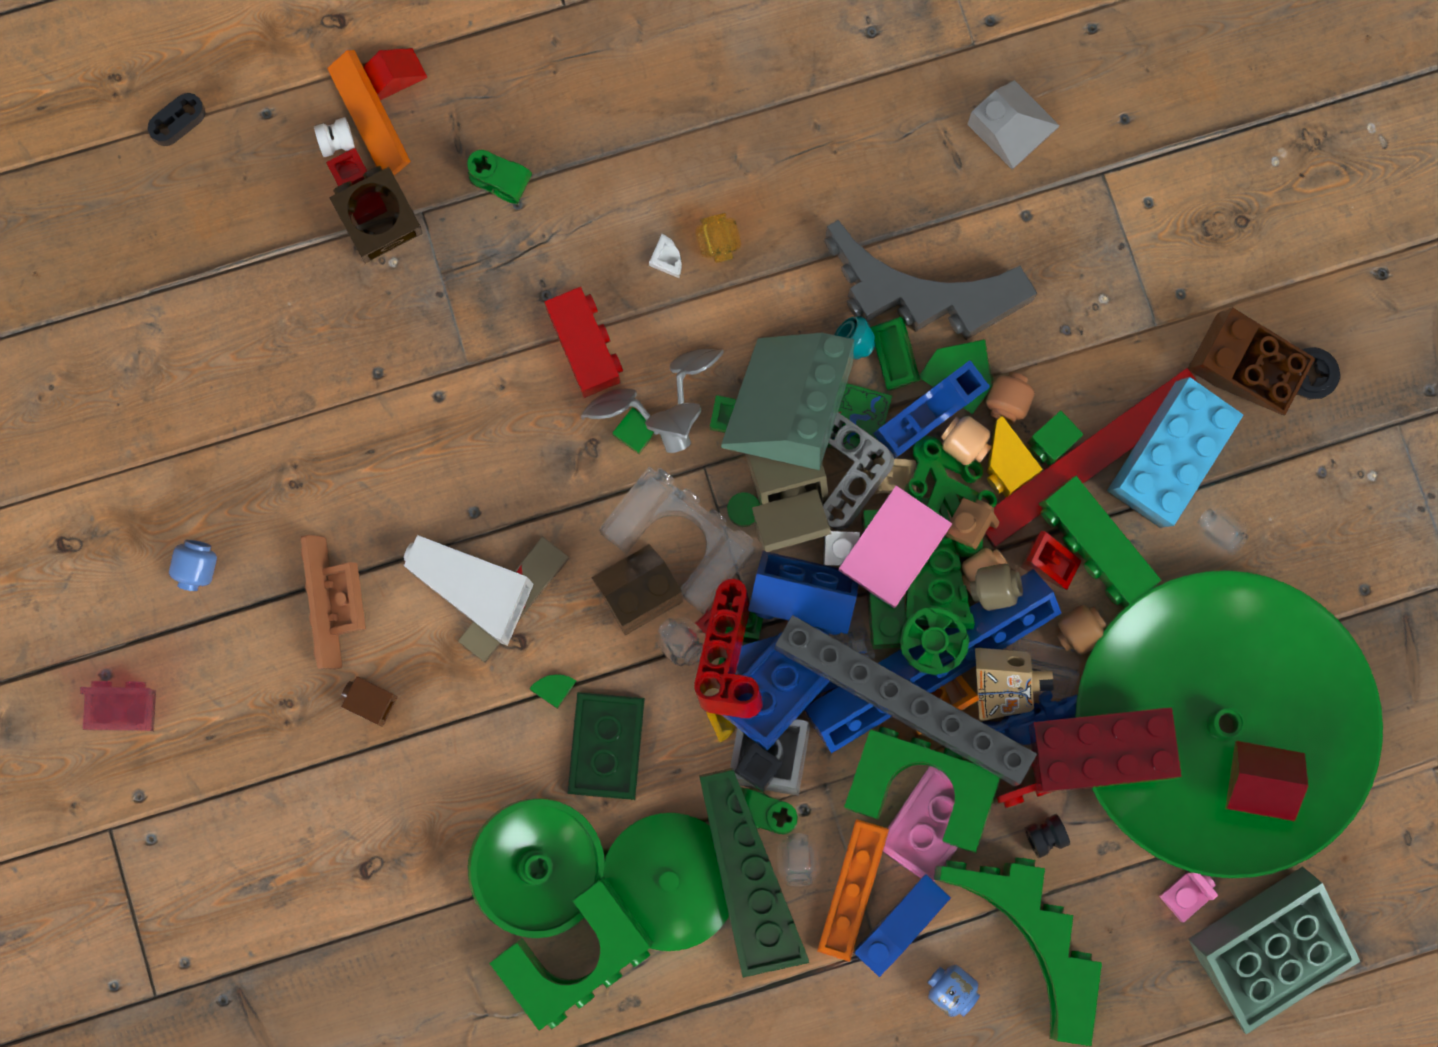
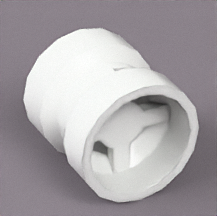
(342, 137)

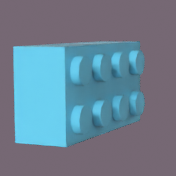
(1175, 452)

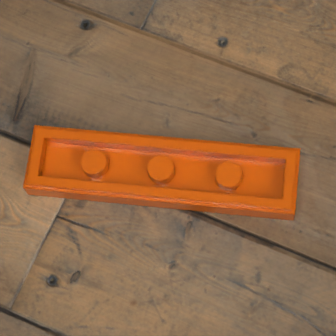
(368, 112)
(853, 890)

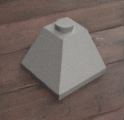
(1011, 123)

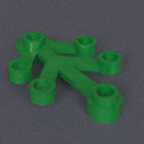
(946, 487)

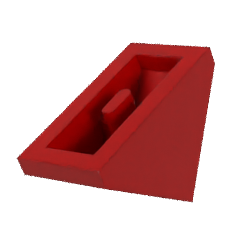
(394, 71)
(1051, 560)

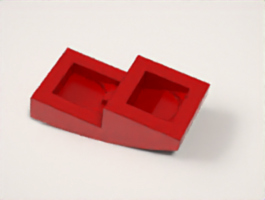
(351, 168)

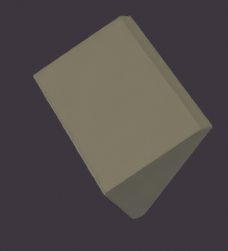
(790, 521)

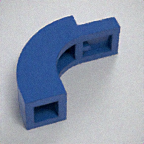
(932, 409)

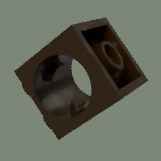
(404, 224)

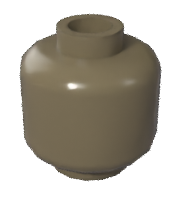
(996, 587)

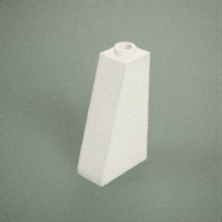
(477, 588)

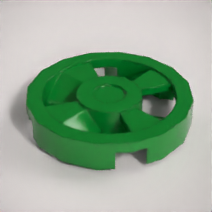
(934, 640)

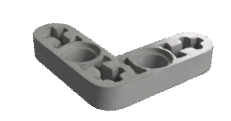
(861, 456)

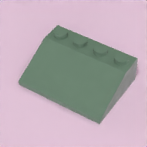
(790, 398)
(1275, 949)

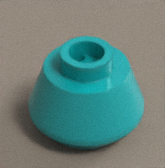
(859, 330)

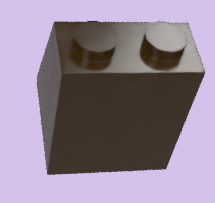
(638, 589)

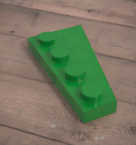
(940, 583)

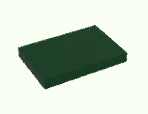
(606, 746)

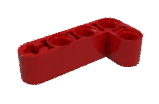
(729, 647)

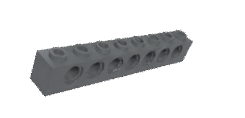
(905, 701)

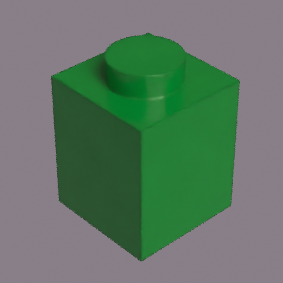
(1054, 439)

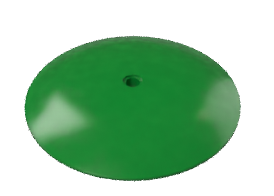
(1285, 682)

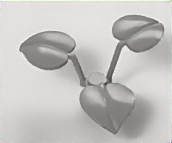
(672, 423)

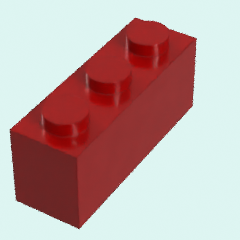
(584, 341)

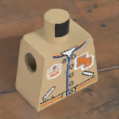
(1007, 682)

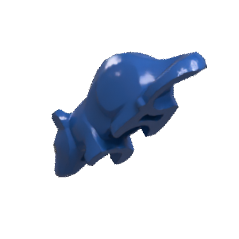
(1017, 725)

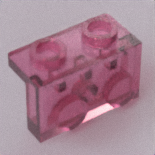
(118, 707)

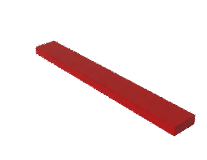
(1083, 462)

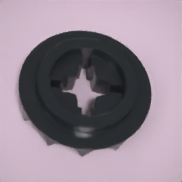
(1326, 366)

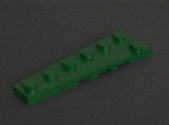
(755, 903)

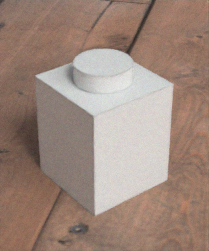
(838, 546)

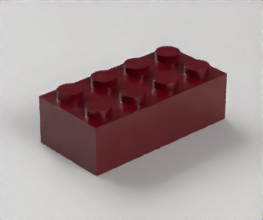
(1105, 750)

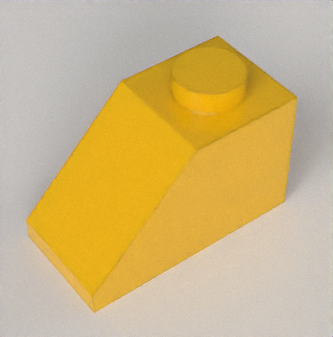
(1009, 460)

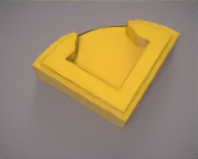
(721, 726)

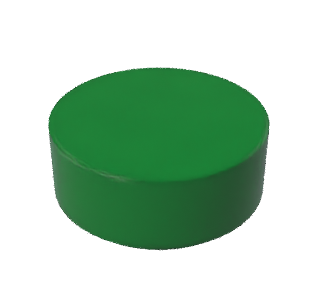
(740, 509)

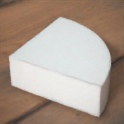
(666, 257)

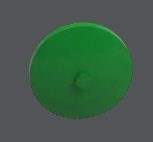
(533, 865)
(669, 879)

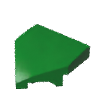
(950, 358)

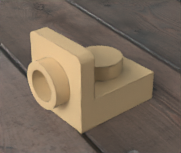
(898, 476)

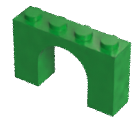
(887, 756)
(548, 996)

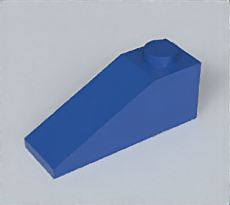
(901, 925)

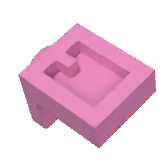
(1188, 894)

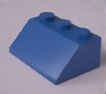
(805, 590)

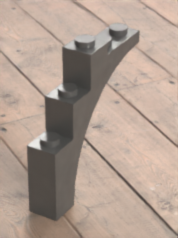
(922, 301)

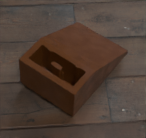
(1251, 361)

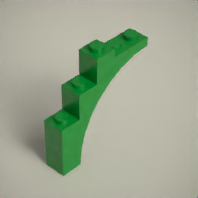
(1069, 980)

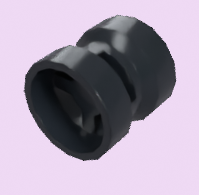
(1045, 836)

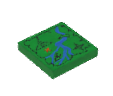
(865, 409)

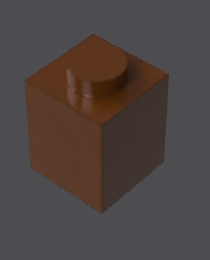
(368, 700)

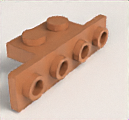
(333, 600)

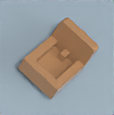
(971, 522)

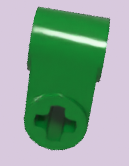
(502, 178)
(763, 808)

